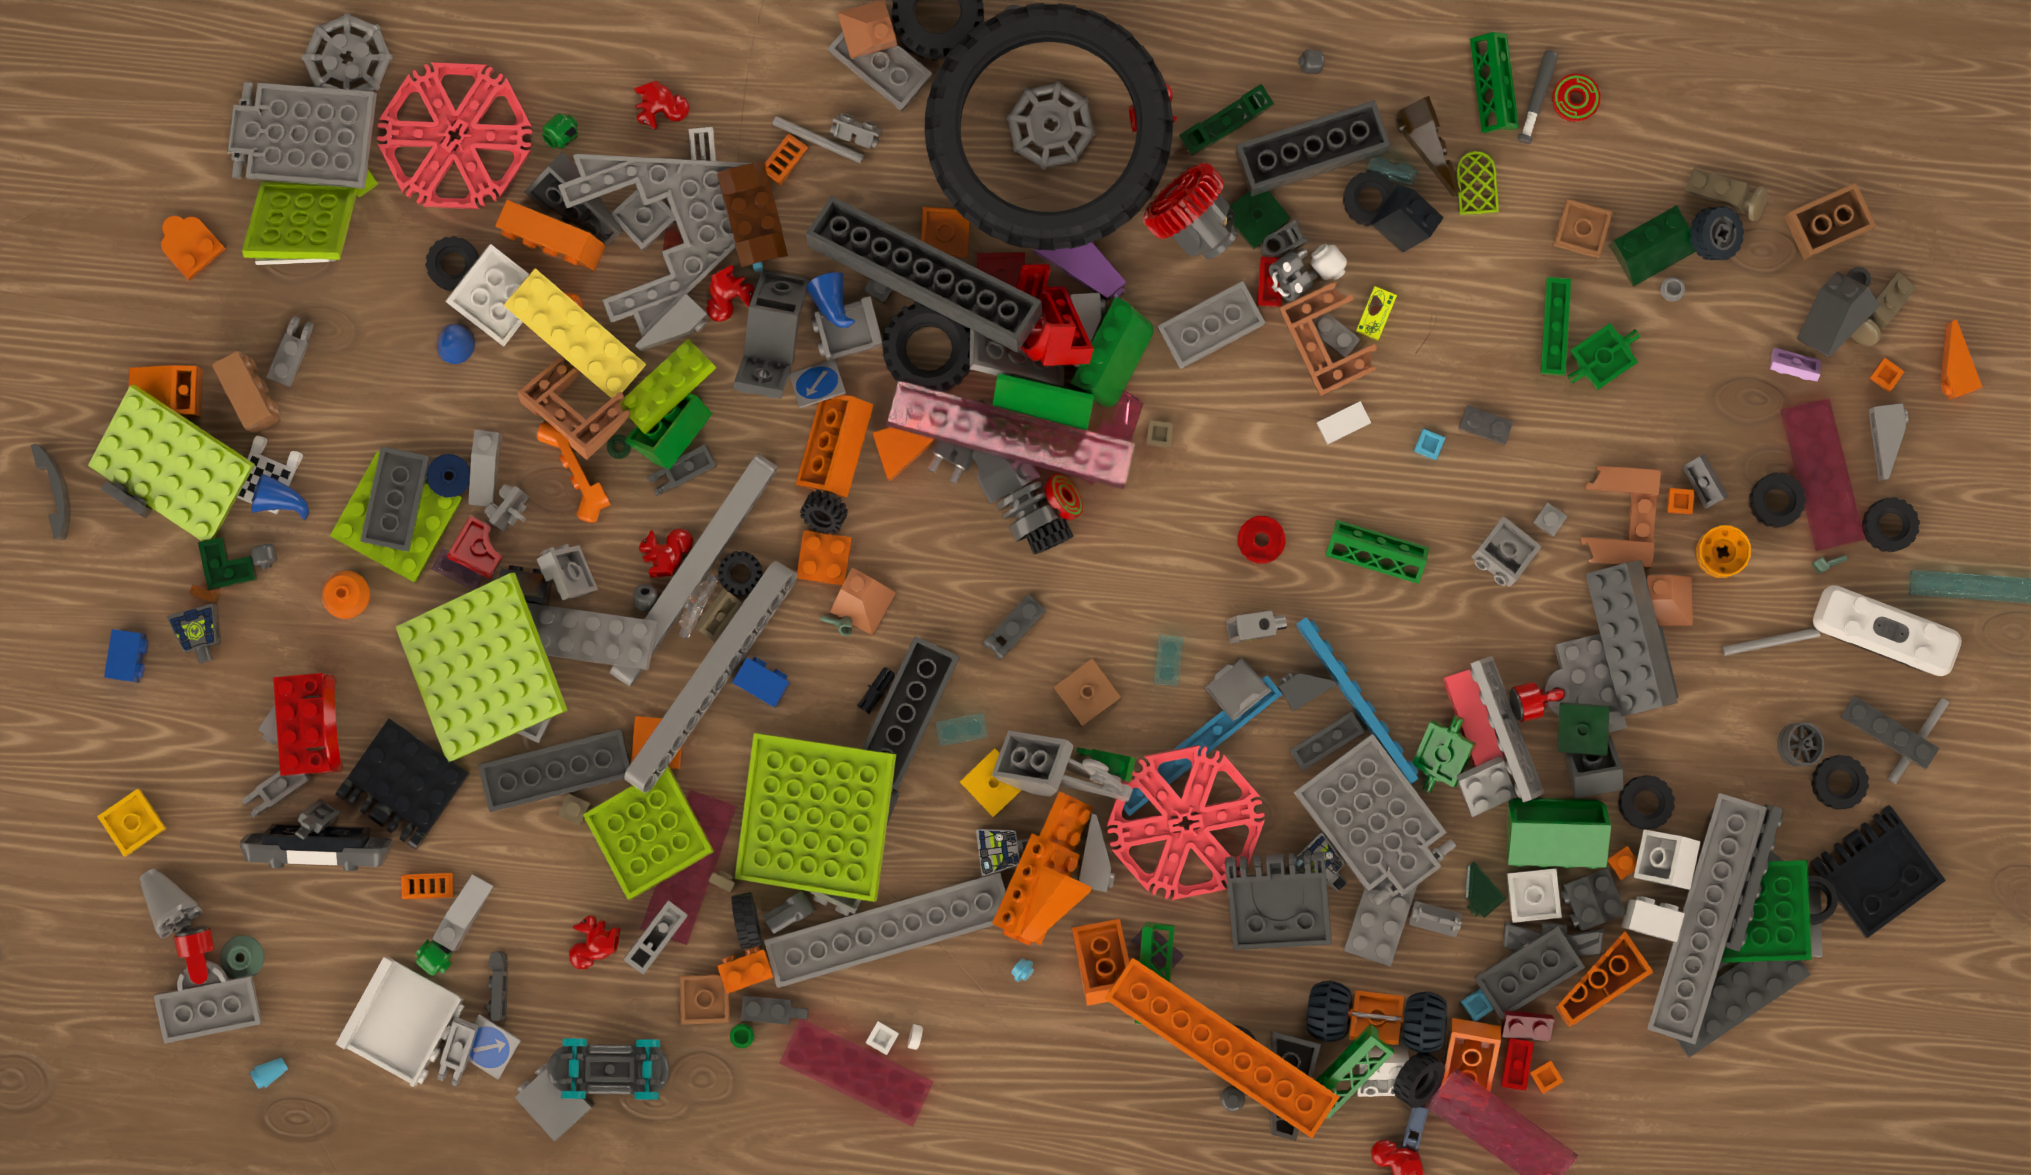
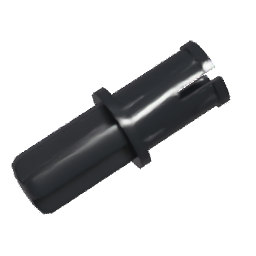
(876, 690)

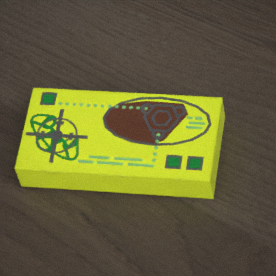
(1376, 313)

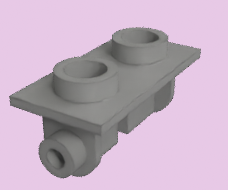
(847, 126)
(1435, 919)

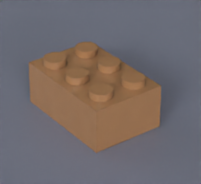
(1830, 221)
(247, 392)

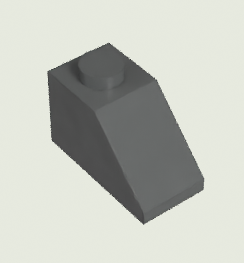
(1302, 689)

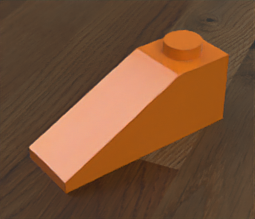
(1958, 370)

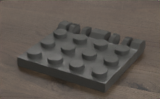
(1279, 906)

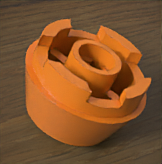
(345, 594)

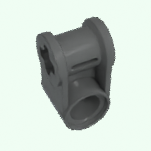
(1287, 238)

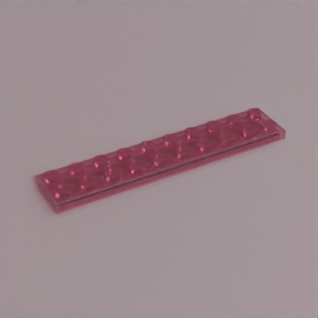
(1010, 434)

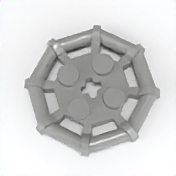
(345, 43)
(1039, 117)

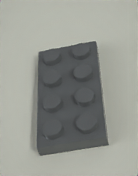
(395, 499)
(1529, 971)

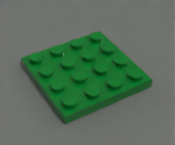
(1780, 917)

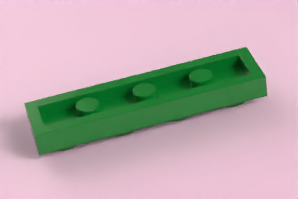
(1555, 326)

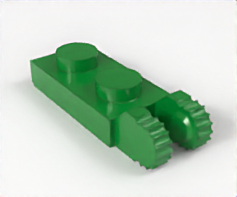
(1118, 765)

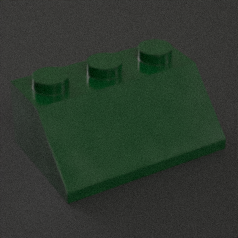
(1653, 246)

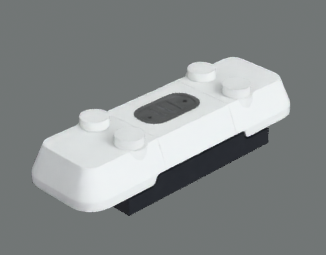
(1887, 631)

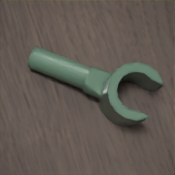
(1822, 565)
(844, 624)

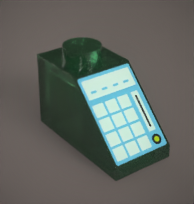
(1481, 892)

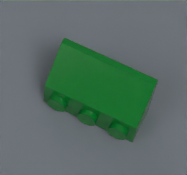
(672, 433)

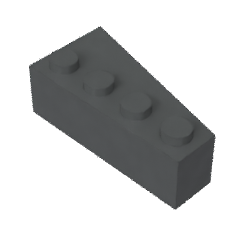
(1303, 1056)

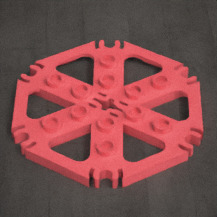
(448, 119)
(1200, 839)

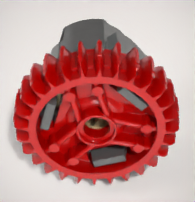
(1193, 213)

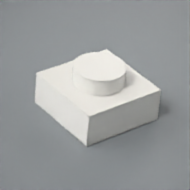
(882, 1037)

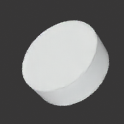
(915, 1036)

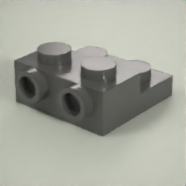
(1592, 900)

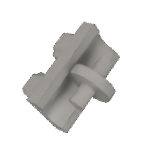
(510, 508)

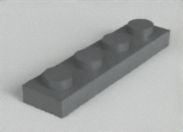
(1889, 732)

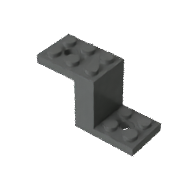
(771, 334)

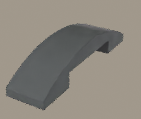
(61, 520)

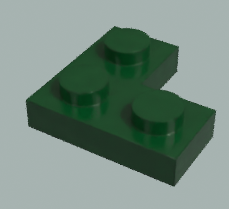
(220, 571)

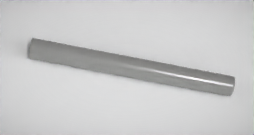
(817, 139)
(1770, 641)
(1923, 732)

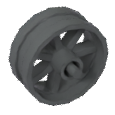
(1812, 741)

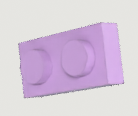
(1795, 364)

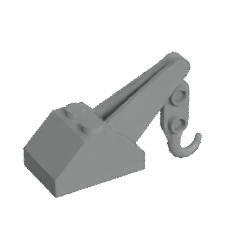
(1039, 763)

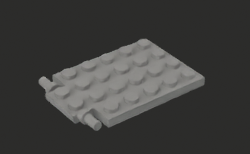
(302, 135)
(1375, 820)

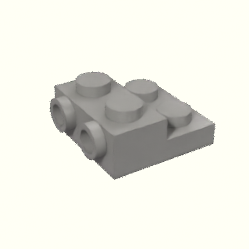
(1505, 552)
(568, 570)

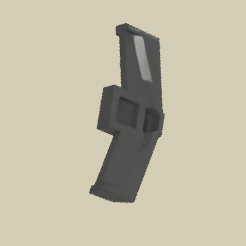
(1583, 943)

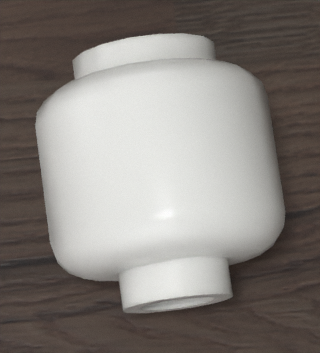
(1328, 262)

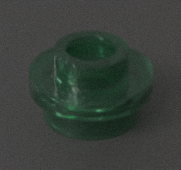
(611, 447)

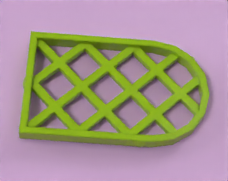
(1476, 177)

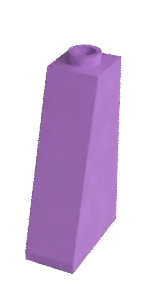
(1088, 268)

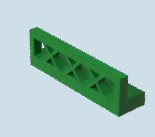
(1499, 80)
(1379, 547)
(1147, 946)
(1348, 1059)

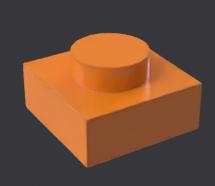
(1886, 374)
(1680, 501)
(1623, 862)
(1546, 1077)

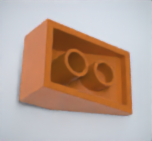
(1100, 958)
(1473, 1051)

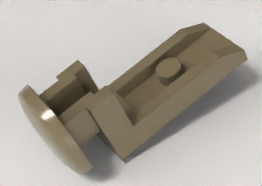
(1728, 192)
(1890, 302)

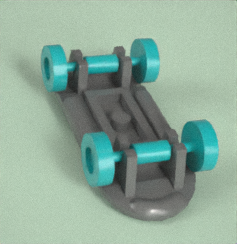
(608, 1069)

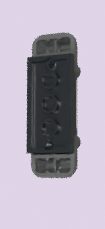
(332, 846)

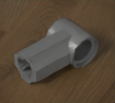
(792, 910)

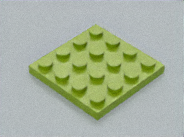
(299, 221)
(432, 521)
(648, 834)

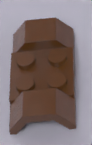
(752, 213)

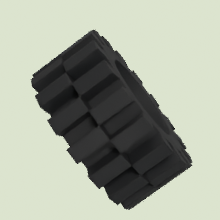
(824, 512)
(1049, 536)
(725, 572)

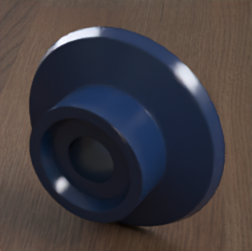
(443, 465)

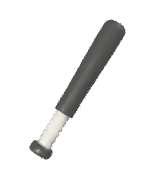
(1541, 85)

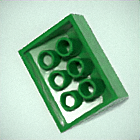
(1044, 401)

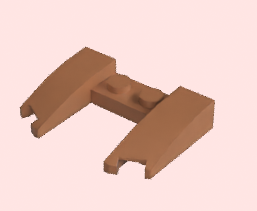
(1324, 374)
(584, 435)
(1644, 488)

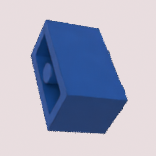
(126, 656)
(762, 682)

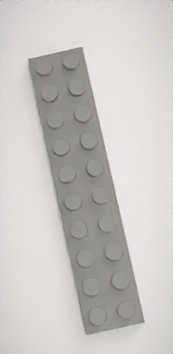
(1707, 918)
(885, 930)

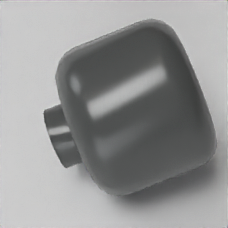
(1311, 61)
(264, 555)
(644, 597)
(1232, 1098)

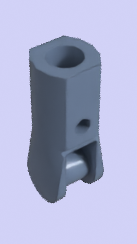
(1415, 1123)

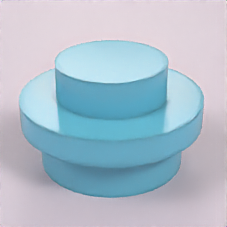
(1022, 970)

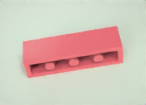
(1476, 727)

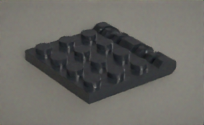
(405, 780)
(1880, 875)

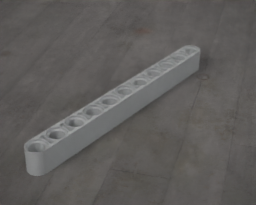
(704, 554)
(710, 677)

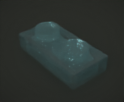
(1400, 172)
(1168, 660)
(961, 729)

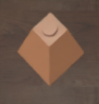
(867, 29)
(1671, 599)
(862, 601)

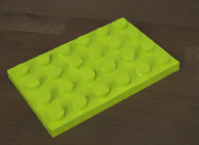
(171, 464)

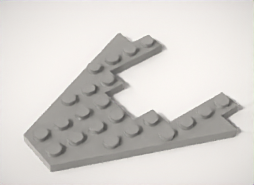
(696, 207)

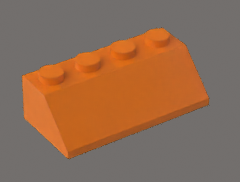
(834, 445)

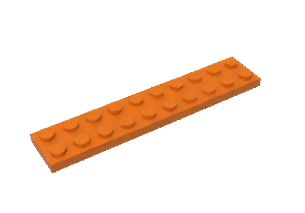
(1222, 1047)

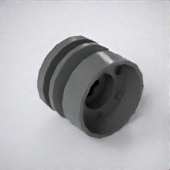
(1027, 510)

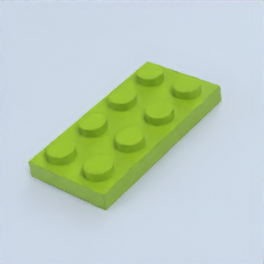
(667, 386)

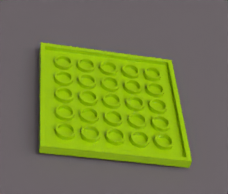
(481, 667)
(815, 816)

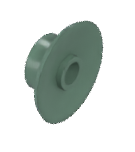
(250, 949)

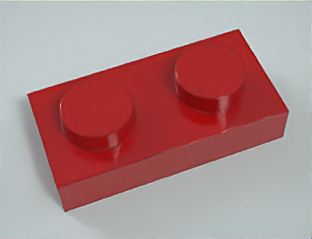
(1266, 294)
(1517, 1064)

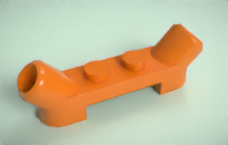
(594, 496)

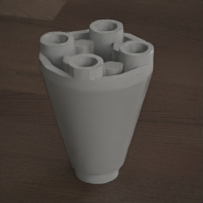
(167, 904)

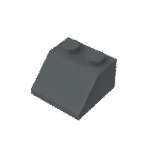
(1594, 773)

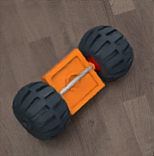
(1422, 1022)

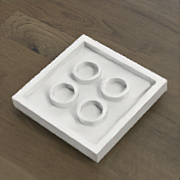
(485, 291)

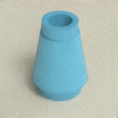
(268, 1072)

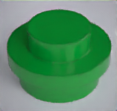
(742, 1036)

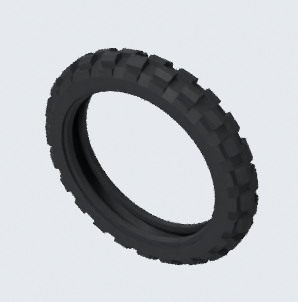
(1037, 25)

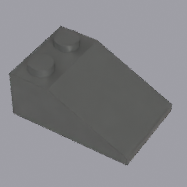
(1837, 313)

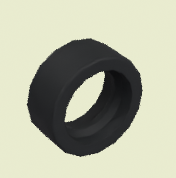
(1832, 899)

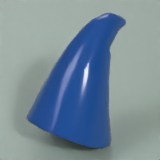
(828, 297)
(455, 343)
(274, 495)

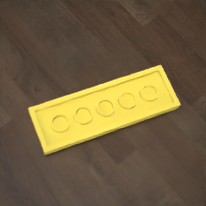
(574, 334)

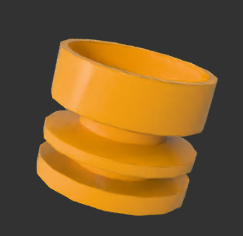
(1737, 550)

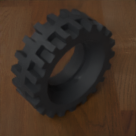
(929, 43)
(896, 341)

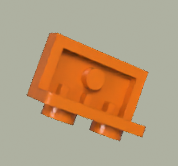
(745, 970)

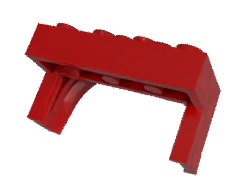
(1064, 337)
(306, 724)

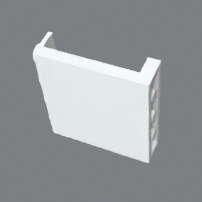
(401, 1021)

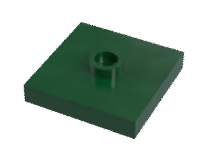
(1258, 217)
(1583, 728)

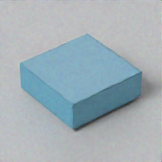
(1429, 444)
(1477, 1005)

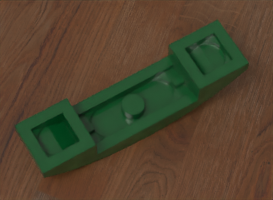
(1227, 120)

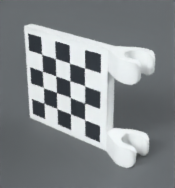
(269, 467)

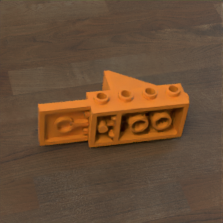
(1049, 887)

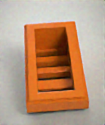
(779, 179)
(405, 886)

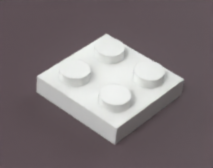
(1533, 895)

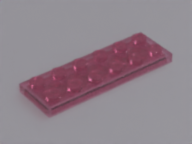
(1822, 474)
(690, 885)
(856, 1072)
(1499, 1128)

